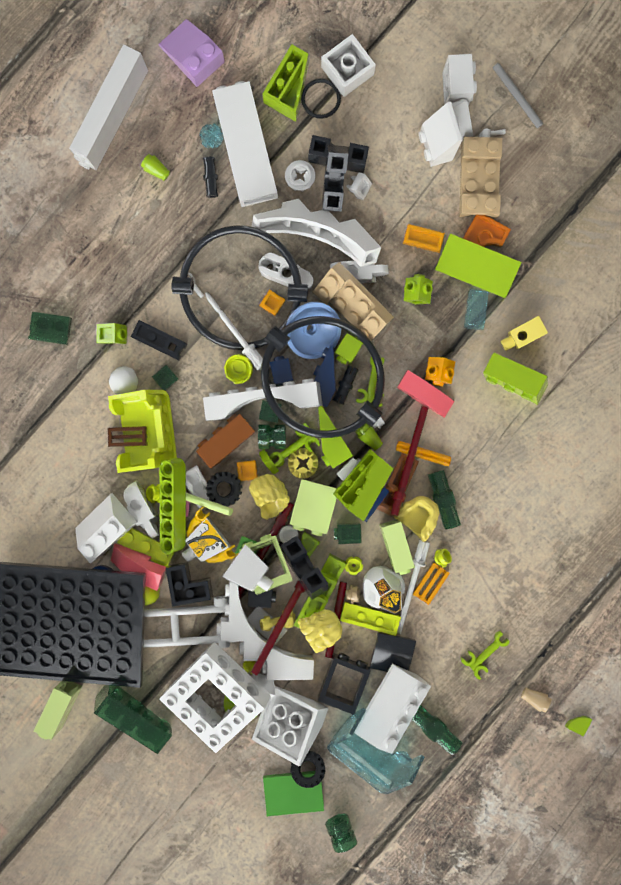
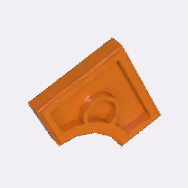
(486, 231)

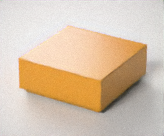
(272, 302)
(247, 470)

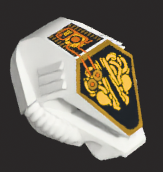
(383, 589)

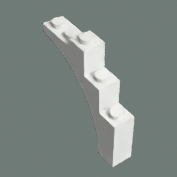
(323, 226)
(279, 663)

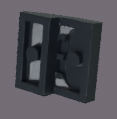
(392, 650)

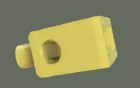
(531, 330)

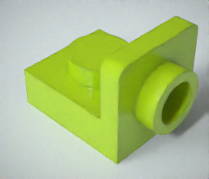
(111, 333)

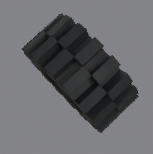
(234, 484)
(316, 778)

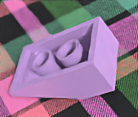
(192, 52)

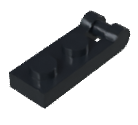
(157, 339)

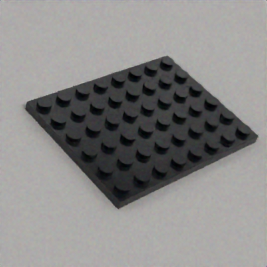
(72, 624)

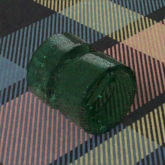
(271, 436)
(341, 834)

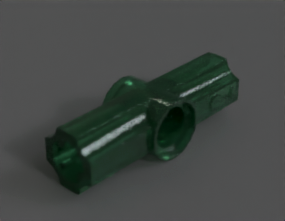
(445, 499)
(437, 730)

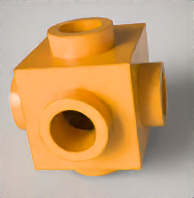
(440, 371)

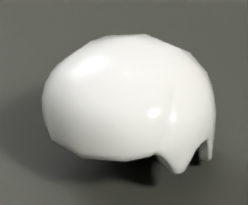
(123, 380)

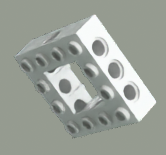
(232, 681)

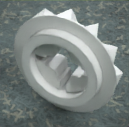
(300, 167)

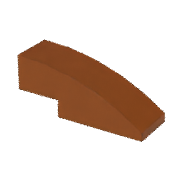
(393, 483)

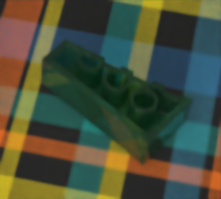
(132, 717)

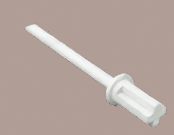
(249, 350)
(419, 560)

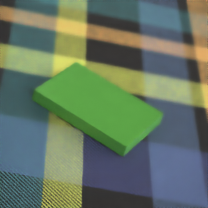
(286, 797)

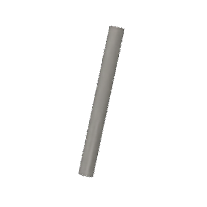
(517, 95)

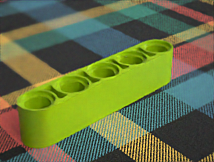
(172, 505)

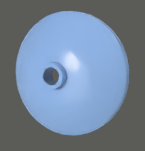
(312, 342)

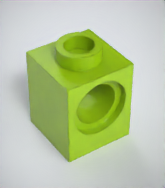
(348, 349)

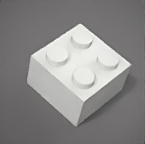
(348, 65)
(458, 78)

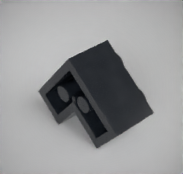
(184, 590)

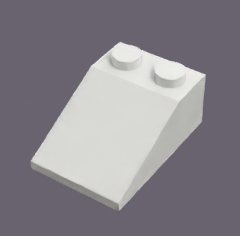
(440, 136)

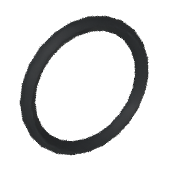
(319, 115)

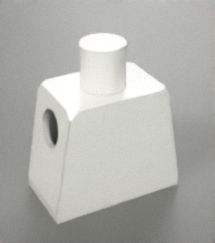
(248, 571)

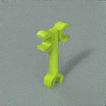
(369, 395)
(304, 440)
(476, 663)

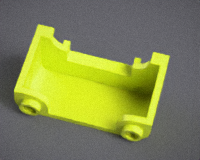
(147, 409)

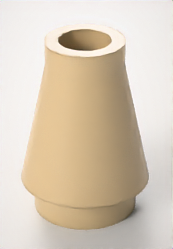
(538, 700)

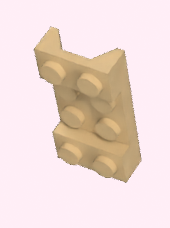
(480, 176)
(353, 301)

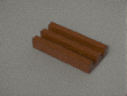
(144, 436)

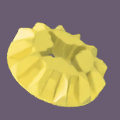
(303, 472)

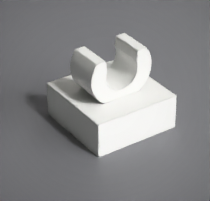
(360, 185)

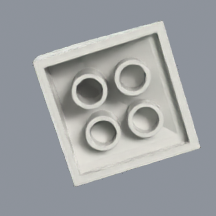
(289, 725)

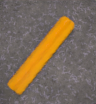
(425, 454)

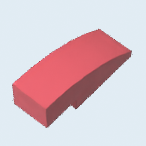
(425, 393)
(134, 561)

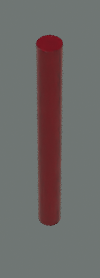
(337, 610)

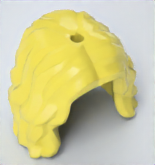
(269, 495)
(419, 516)
(321, 629)

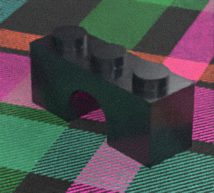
(356, 153)
(334, 177)
(307, 574)

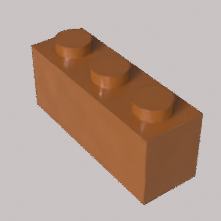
(225, 440)

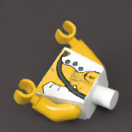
(206, 541)

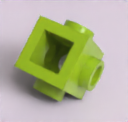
(418, 289)

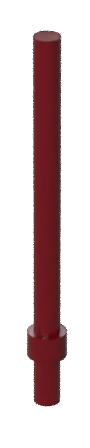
(399, 495)
(281, 520)
(278, 628)

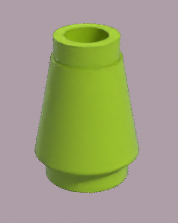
(154, 167)
(369, 436)

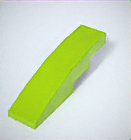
(331, 571)

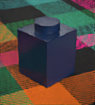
(281, 370)

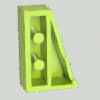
(287, 83)
(516, 378)
(364, 485)

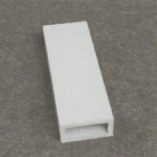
(109, 108)
(245, 143)

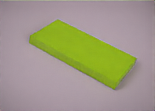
(477, 265)

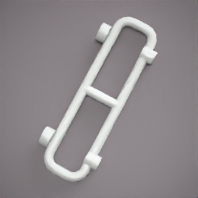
(218, 607)

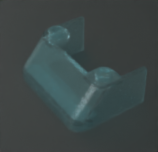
(378, 768)

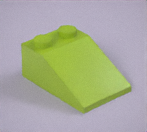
(334, 449)

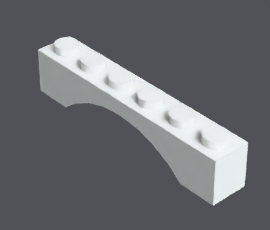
(224, 406)

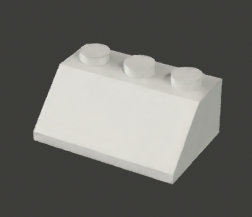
(103, 528)

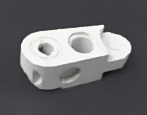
(279, 266)
(364, 274)
(141, 508)

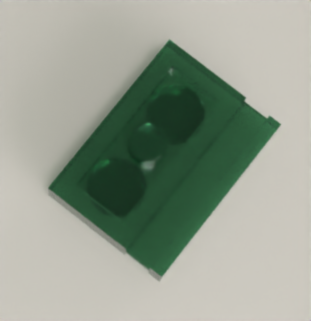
(50, 328)

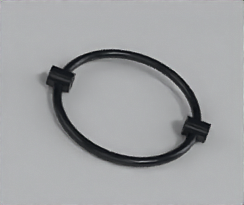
(185, 285)
(279, 338)

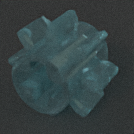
(211, 136)

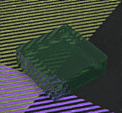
(165, 378)

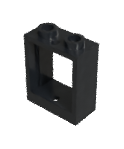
(338, 701)

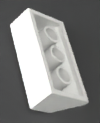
(392, 708)

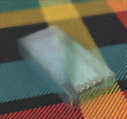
(476, 309)

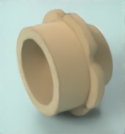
(353, 594)

